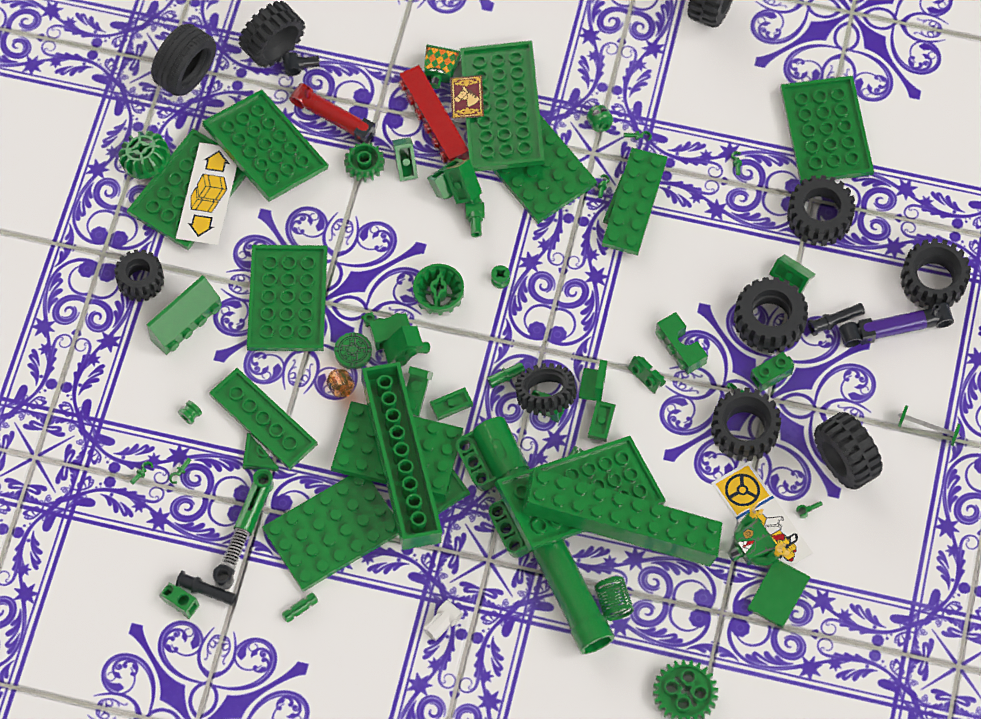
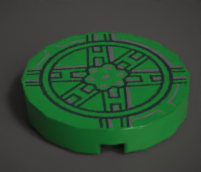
(353, 350)

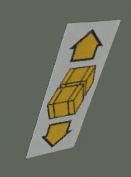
(207, 195)

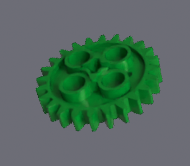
(701, 683)

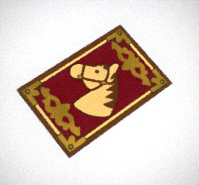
(466, 97)

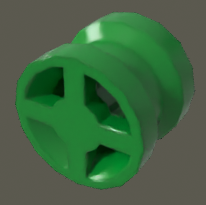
(500, 281)
(190, 412)

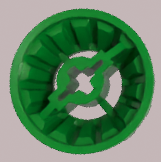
(144, 159)
(433, 277)

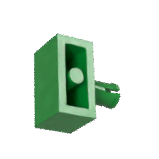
(404, 345)

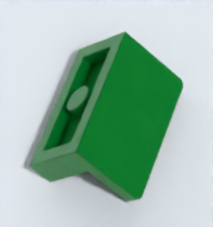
(463, 182)
(792, 271)
(593, 382)

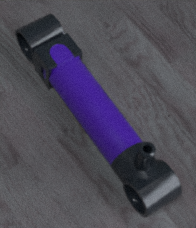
(868, 330)

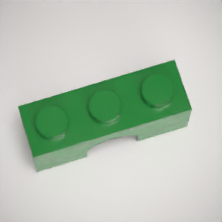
(688, 356)

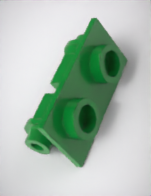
(642, 370)

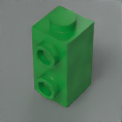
(772, 371)

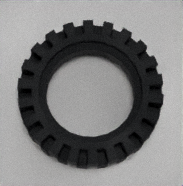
(549, 403)

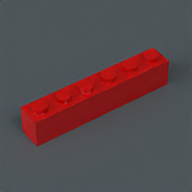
(433, 115)

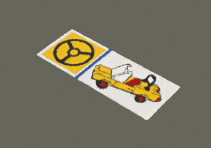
(745, 487)

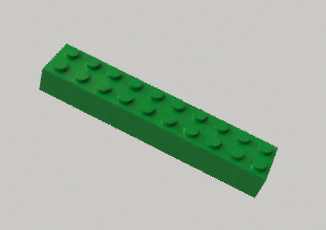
(401, 456)
(622, 517)

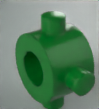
(368, 317)

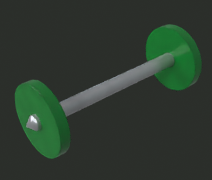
(955, 434)

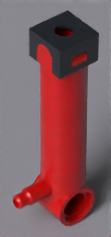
(305, 98)

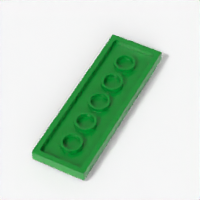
(634, 201)
(263, 418)

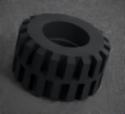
(134, 262)

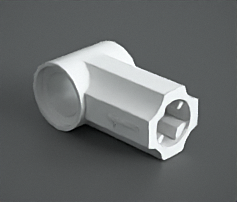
(446, 616)

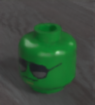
(599, 117)

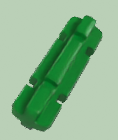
(300, 607)

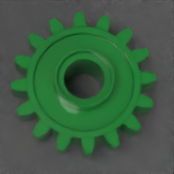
(360, 169)

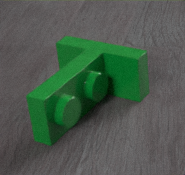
(417, 388)

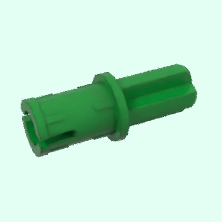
(505, 375)

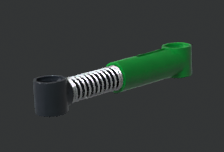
(244, 527)

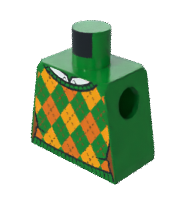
(440, 64)

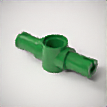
(475, 213)

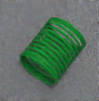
(612, 598)

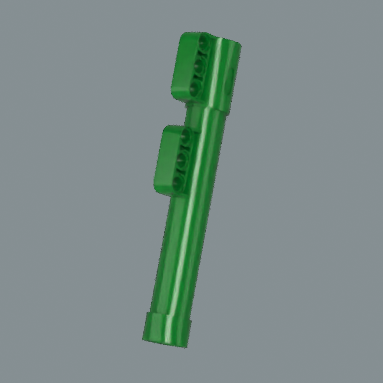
(500, 457)

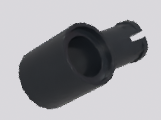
(294, 64)

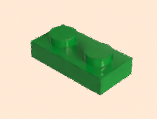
(451, 403)
(601, 421)

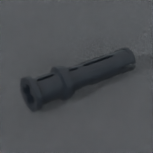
(829, 321)
(196, 586)

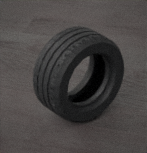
(183, 59)

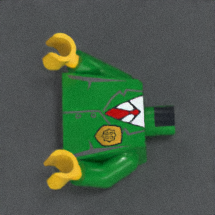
(755, 542)

